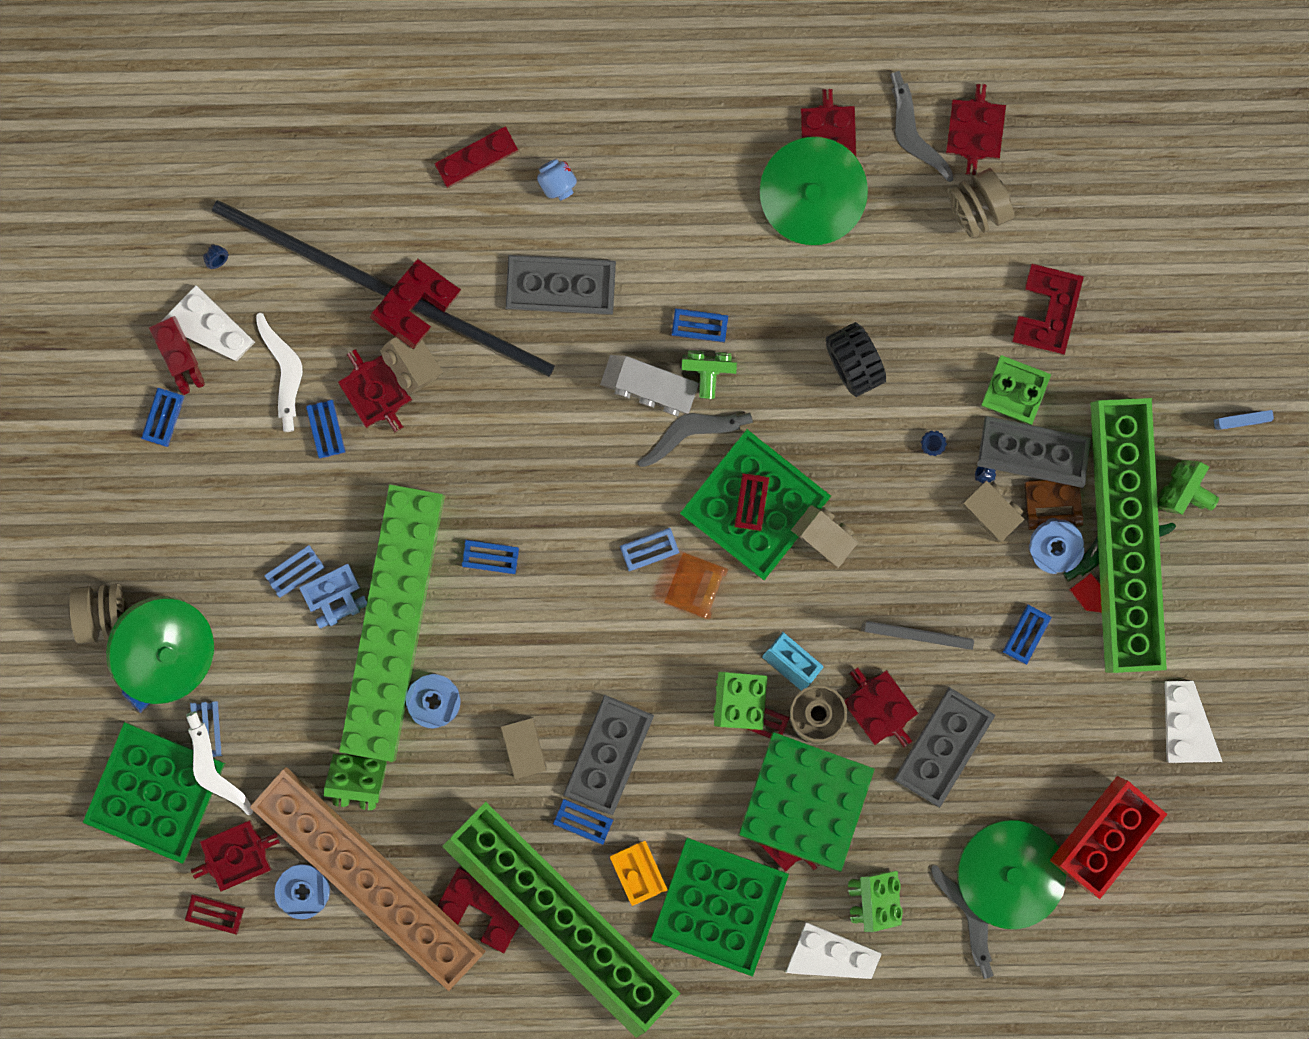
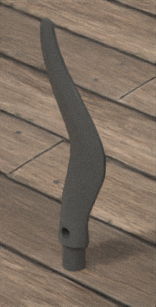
(907, 132)
(690, 425)
(977, 927)

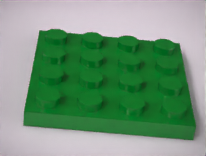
(787, 500)
(150, 794)
(806, 802)
(719, 906)

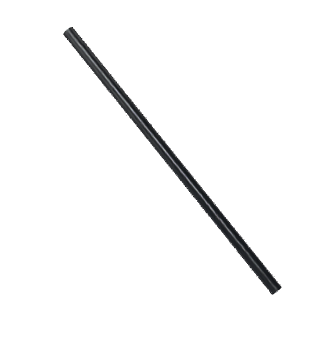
(381, 287)

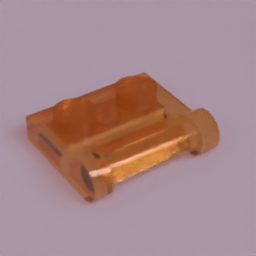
(687, 581)

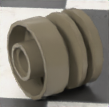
(986, 201)
(93, 614)
(818, 697)

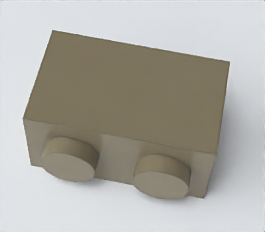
(412, 367)
(993, 511)
(825, 535)
(522, 748)

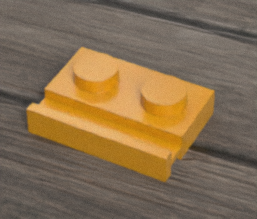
(638, 872)

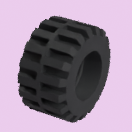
(856, 359)

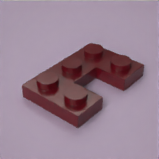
(395, 308)
(1055, 330)
(467, 891)

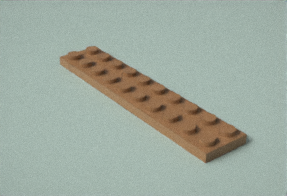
(367, 879)

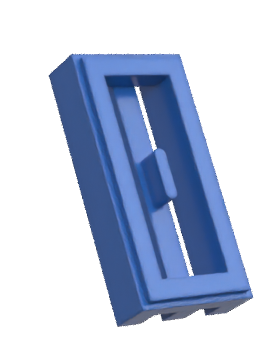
(680, 312)
(320, 407)
(173, 419)
(465, 563)
(1016, 654)
(604, 830)

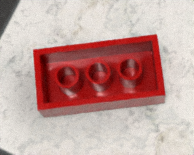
(1108, 837)

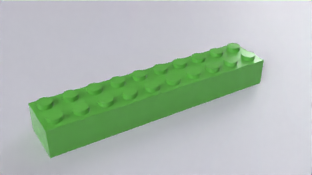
(1128, 535)
(392, 623)
(561, 920)

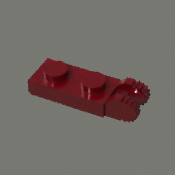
(177, 353)

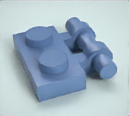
(330, 588)

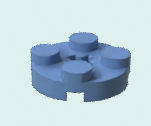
(1050, 532)
(419, 707)
(291, 902)

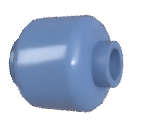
(556, 179)

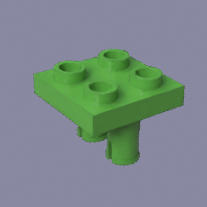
(708, 368)
(1016, 390)
(1186, 489)
(740, 700)
(355, 780)
(879, 901)

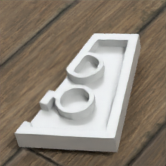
(210, 325)
(1187, 726)
(831, 955)

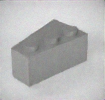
(649, 384)

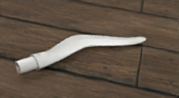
(290, 372)
(204, 766)

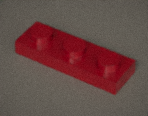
(476, 157)

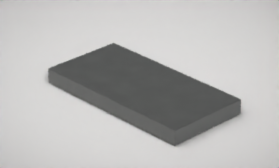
(560, 285)
(1034, 451)
(918, 635)
(944, 747)
(608, 755)

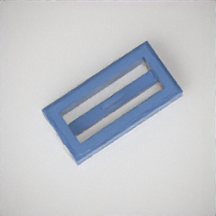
(1243, 420)
(628, 557)
(275, 584)
(210, 706)

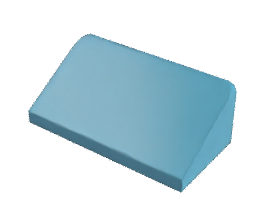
(792, 661)

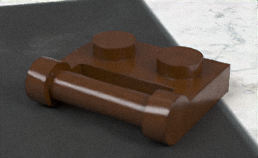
(1052, 494)

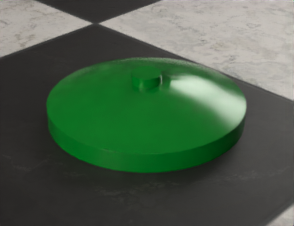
(813, 191)
(160, 650)
(1009, 874)

